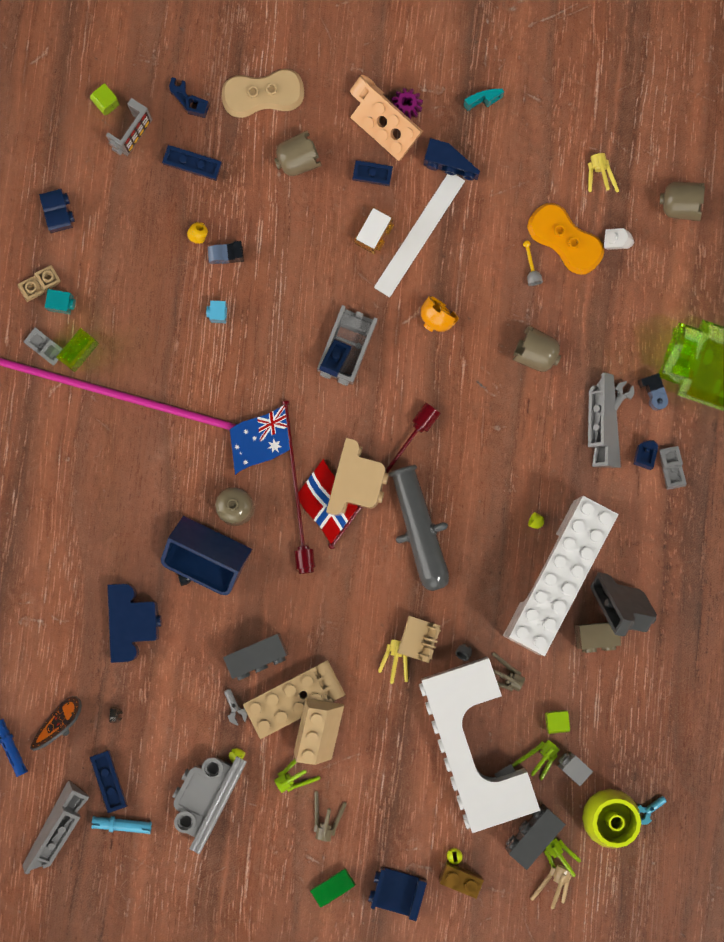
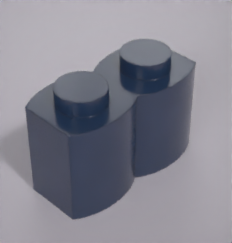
(56, 210)

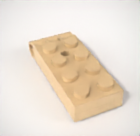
(284, 703)

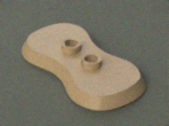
(278, 91)

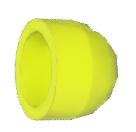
(536, 521)
(236, 752)
(458, 854)

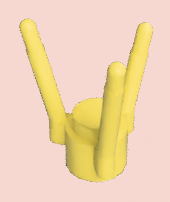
(600, 164)
(393, 648)

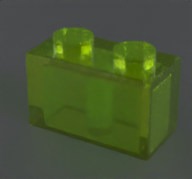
(77, 350)

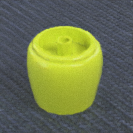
(611, 818)

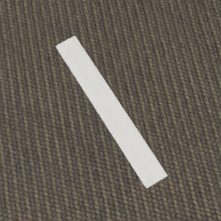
(419, 234)

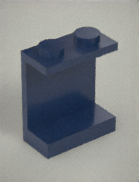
(398, 892)

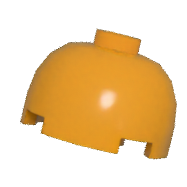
(437, 316)

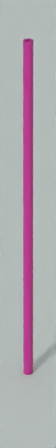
(116, 394)

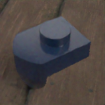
(646, 454)

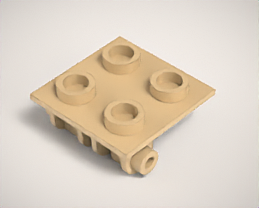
(419, 639)

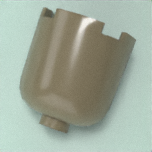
(297, 155)
(683, 200)
(537, 350)
(234, 506)

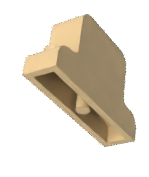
(356, 481)

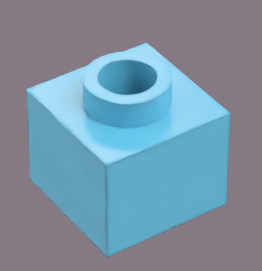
(217, 311)

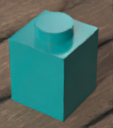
(59, 302)

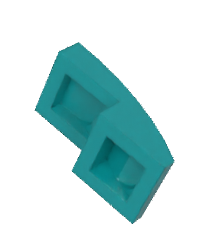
(488, 97)

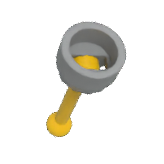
(534, 277)

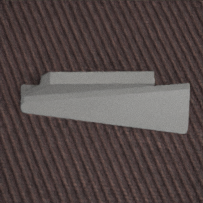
(603, 424)
(56, 828)

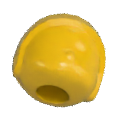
(197, 233)

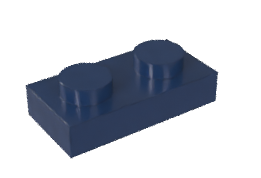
(372, 173)
(335, 358)

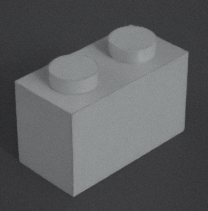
(574, 768)

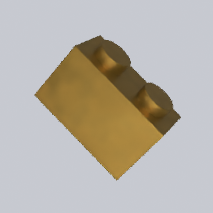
(461, 880)

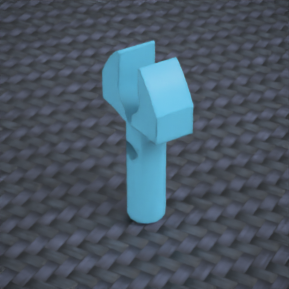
(651, 808)

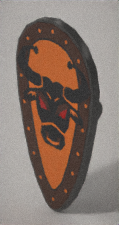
(57, 723)

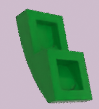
(333, 887)

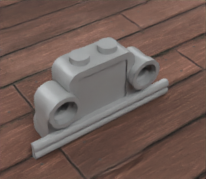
(204, 797)

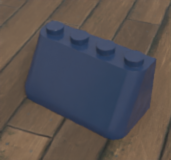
(205, 556)

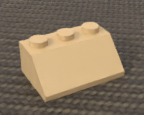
(317, 731)

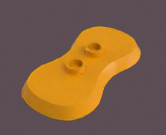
(577, 248)

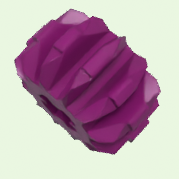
(408, 97)

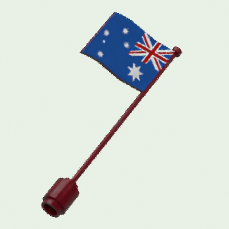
(262, 441)

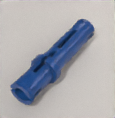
(11, 751)

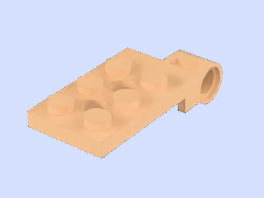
(375, 105)

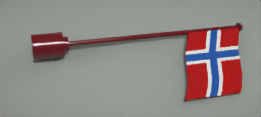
(317, 490)

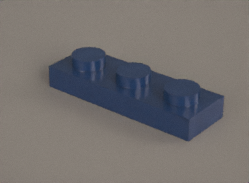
(192, 162)
(108, 781)

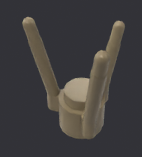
(512, 681)
(324, 830)

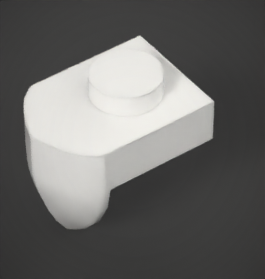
(618, 239)

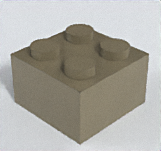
(595, 636)

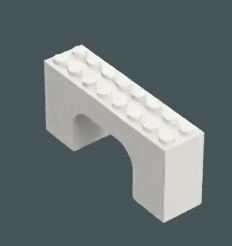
(562, 576)
(484, 798)

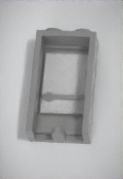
(356, 332)

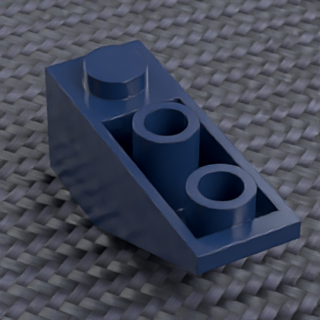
(446, 158)

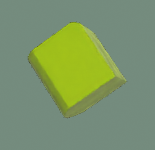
(104, 99)
(557, 721)

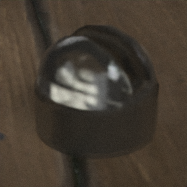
(113, 717)

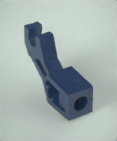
(185, 100)

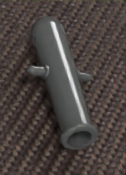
(420, 529)

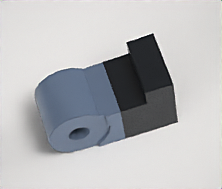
(226, 253)
(655, 390)

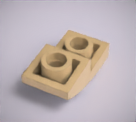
(39, 283)

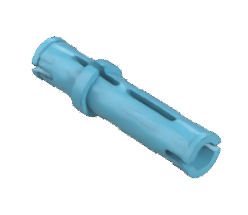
(121, 825)

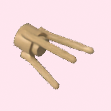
(562, 877)

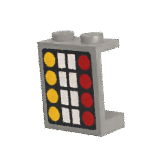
(134, 132)

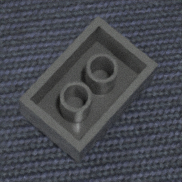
(256, 657)
(534, 836)

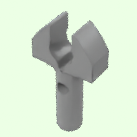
(620, 396)
(234, 707)

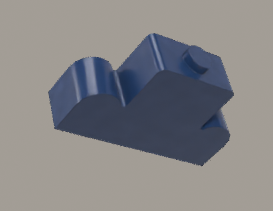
(130, 622)

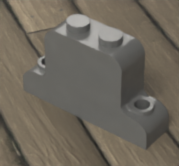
(622, 605)

